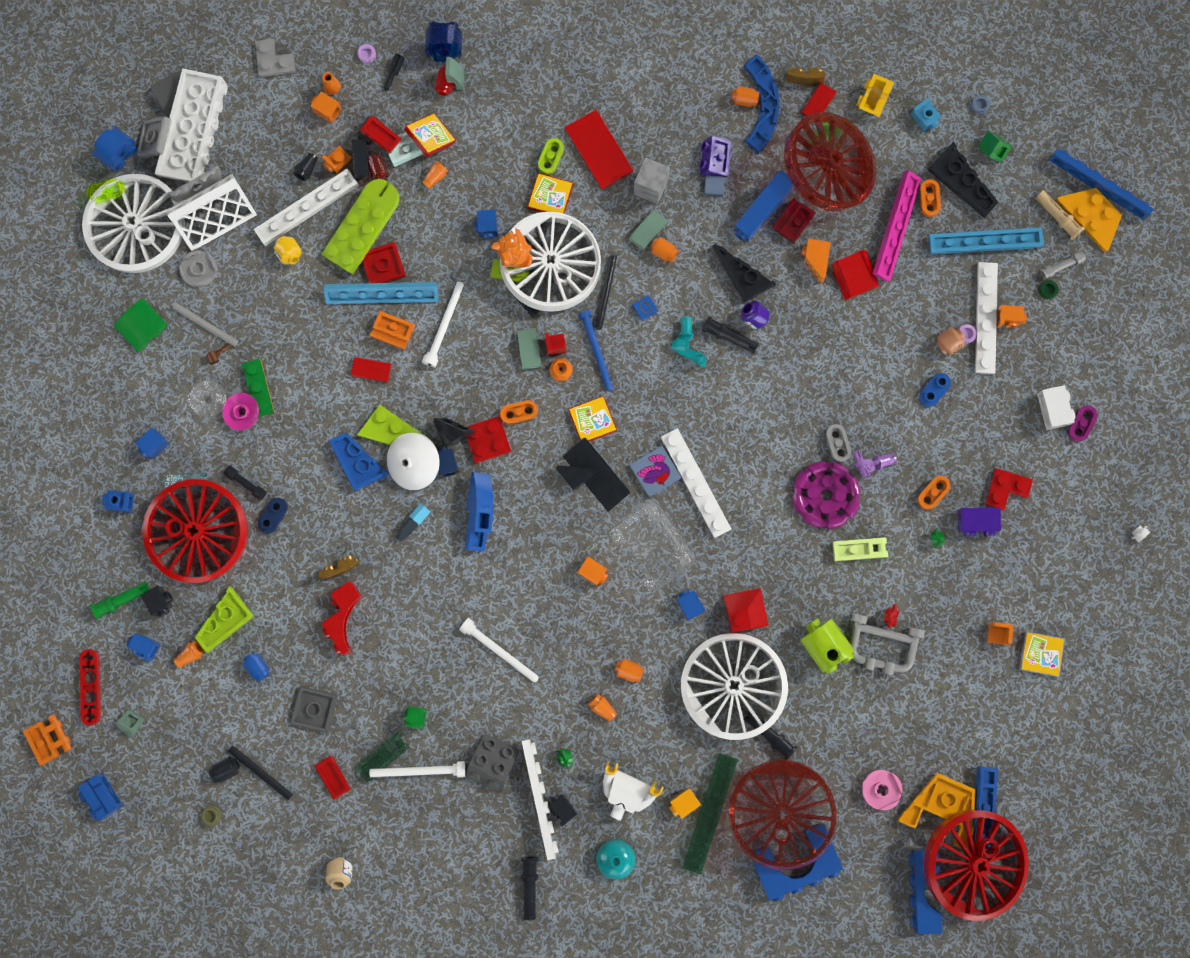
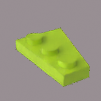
(226, 619)

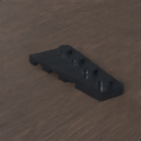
(963, 181)

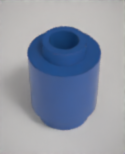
(256, 667)

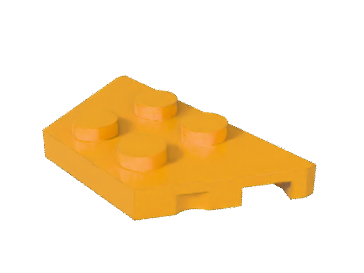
(1093, 213)

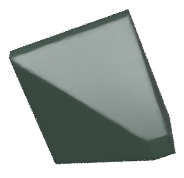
(128, 724)

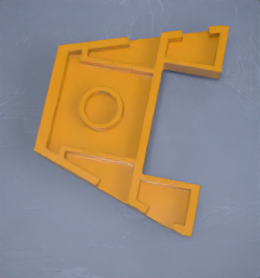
(943, 798)

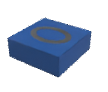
(645, 308)

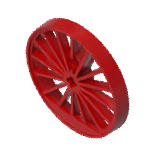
(239, 537)
(969, 871)

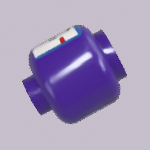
(755, 314)

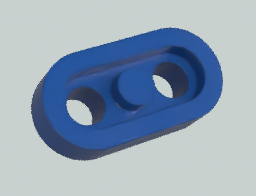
(935, 390)

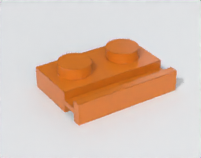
(392, 330)

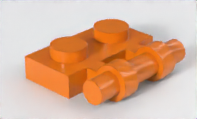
(42, 743)

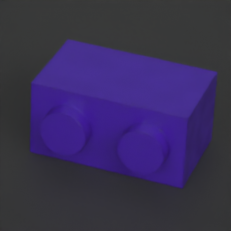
(979, 521)

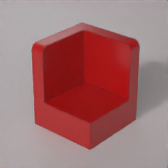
(555, 344)

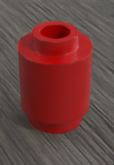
(441, 85)

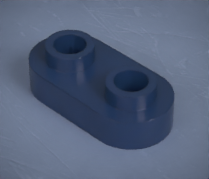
(274, 516)

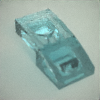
(171, 479)

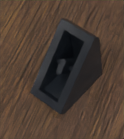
(451, 431)
(576, 476)

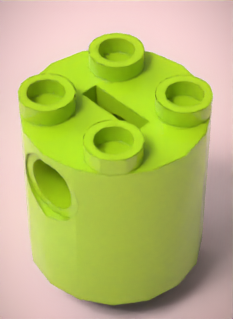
(824, 638)

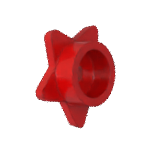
(891, 616)

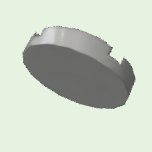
(195, 273)

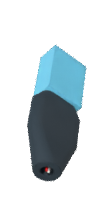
(410, 524)

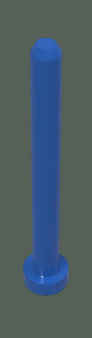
(596, 349)

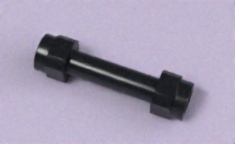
(231, 473)

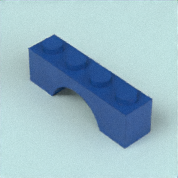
(925, 918)

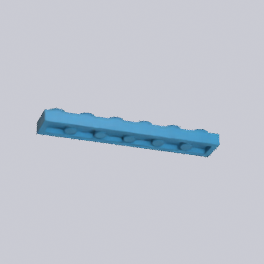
(986, 241)
(381, 293)

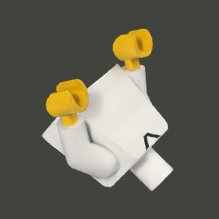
(627, 792)

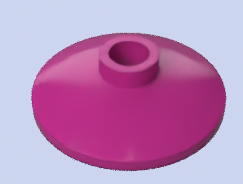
(233, 408)

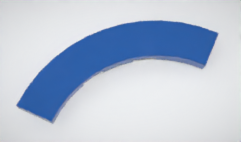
(768, 103)

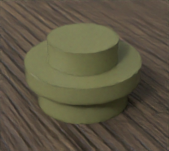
(211, 815)

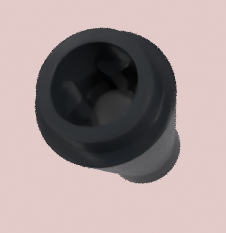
(305, 168)

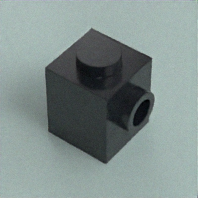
(157, 601)

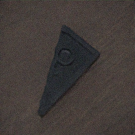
(746, 280)

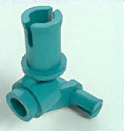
(681, 344)

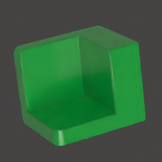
(994, 146)

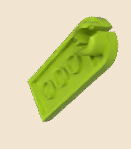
(362, 225)

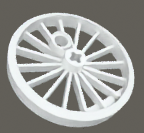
(526, 226)
(130, 231)
(698, 712)

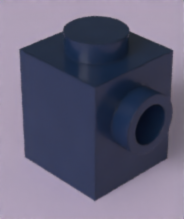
(447, 462)

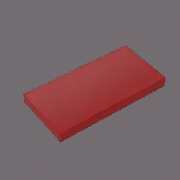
(598, 149)

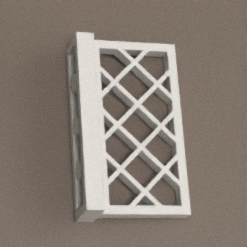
(201, 199)

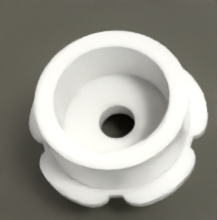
(1140, 533)

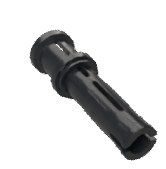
(721, 331)
(777, 741)
(529, 877)

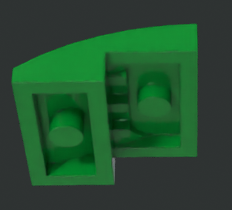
(140, 324)

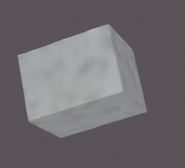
(651, 180)

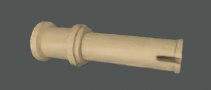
(1065, 221)

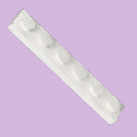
(306, 207)
(986, 318)
(695, 483)
(542, 807)

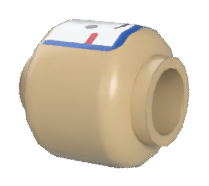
(338, 873)

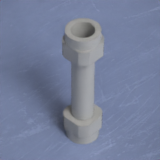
(1049, 271)

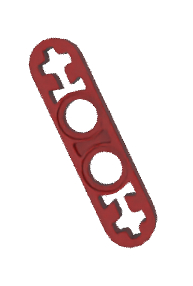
(86, 687)

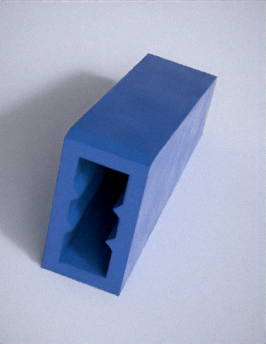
(764, 206)

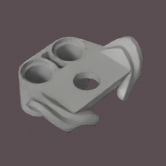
(205, 180)

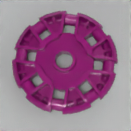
(837, 491)

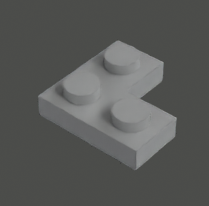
(269, 63)

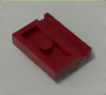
(793, 220)

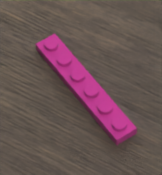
(896, 226)

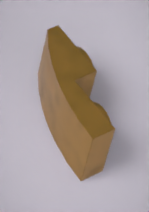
(812, 77)
(344, 566)

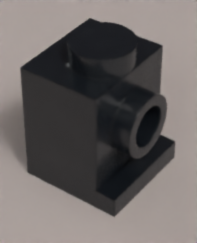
(562, 809)

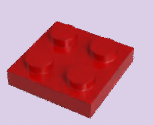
(488, 440)

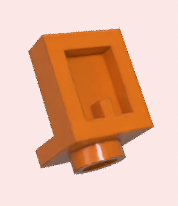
(337, 160)

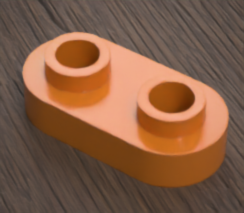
(930, 199)
(518, 410)
(934, 494)

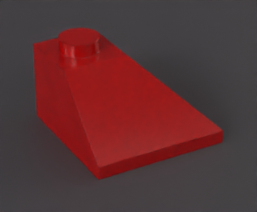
(745, 610)

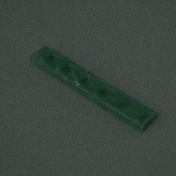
(710, 813)

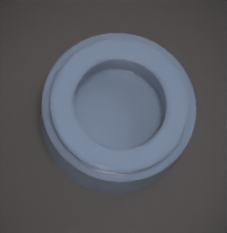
(980, 104)

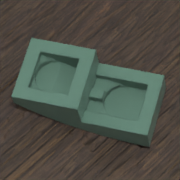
(455, 73)
(648, 230)
(529, 348)

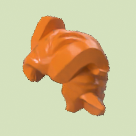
(513, 250)

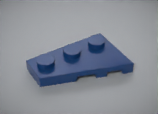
(356, 463)

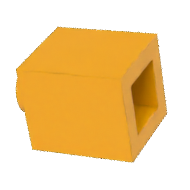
(684, 803)

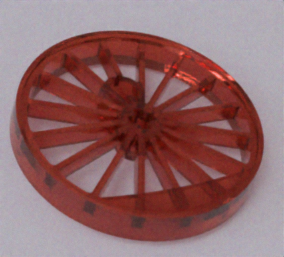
(831, 161)
(784, 768)

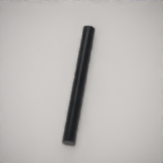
(606, 291)
(260, 772)

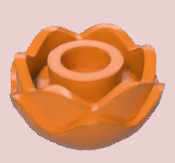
(559, 375)

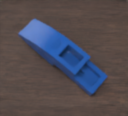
(481, 511)

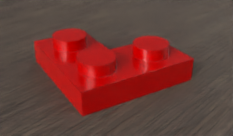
(1005, 483)

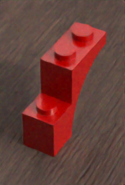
(335, 627)

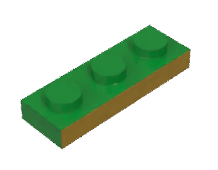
(258, 386)

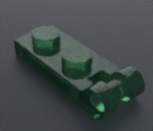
(382, 756)

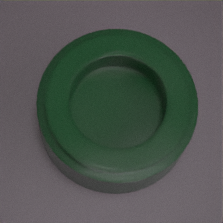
(1048, 289)

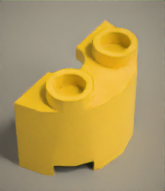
(876, 95)

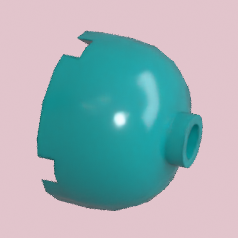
(615, 859)

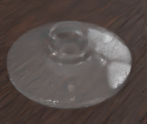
(199, 394)

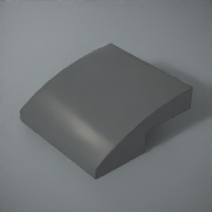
(166, 90)

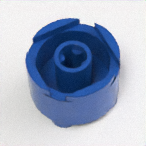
(114, 148)

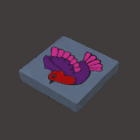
(655, 471)

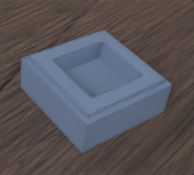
(714, 185)

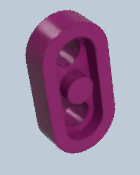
(1082, 424)

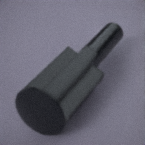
(394, 69)

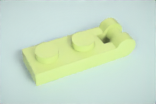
(859, 549)

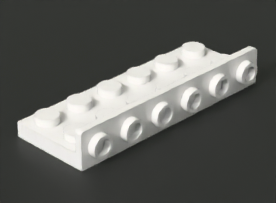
(192, 126)

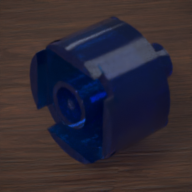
(443, 41)

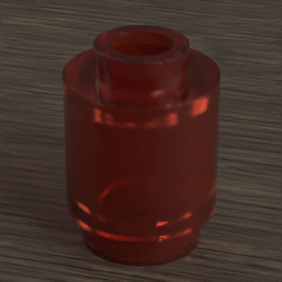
(377, 167)

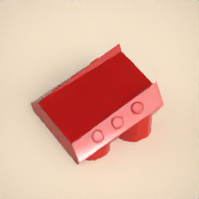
(854, 274)

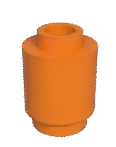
(745, 96)
(664, 250)
(629, 670)

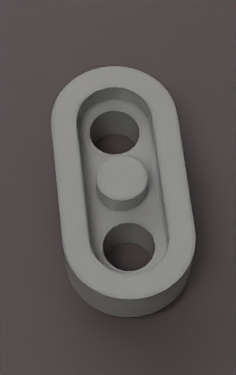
(839, 443)

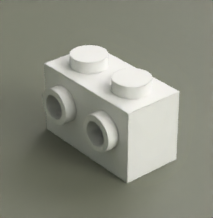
(1056, 407)

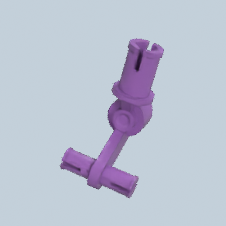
(867, 466)

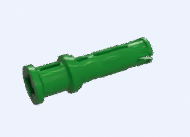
(112, 603)

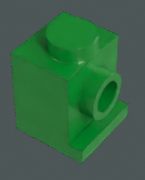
(415, 717)

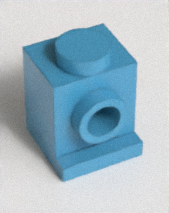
(924, 121)

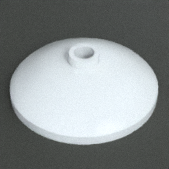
(421, 458)

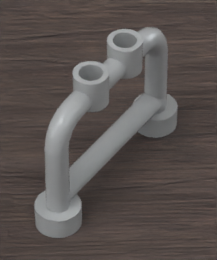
(887, 667)

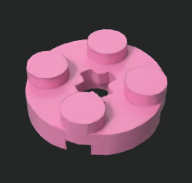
(892, 793)

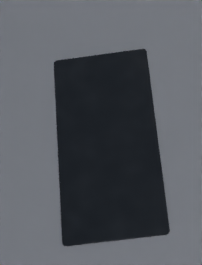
(605, 484)

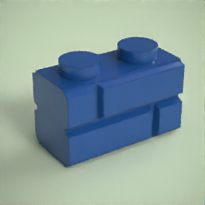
(99, 797)

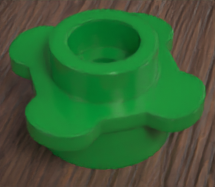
(937, 538)
(564, 757)

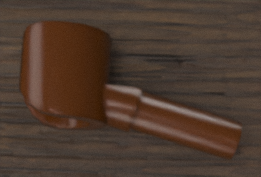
(212, 356)

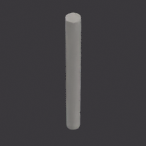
(206, 325)

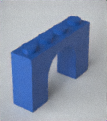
(777, 884)

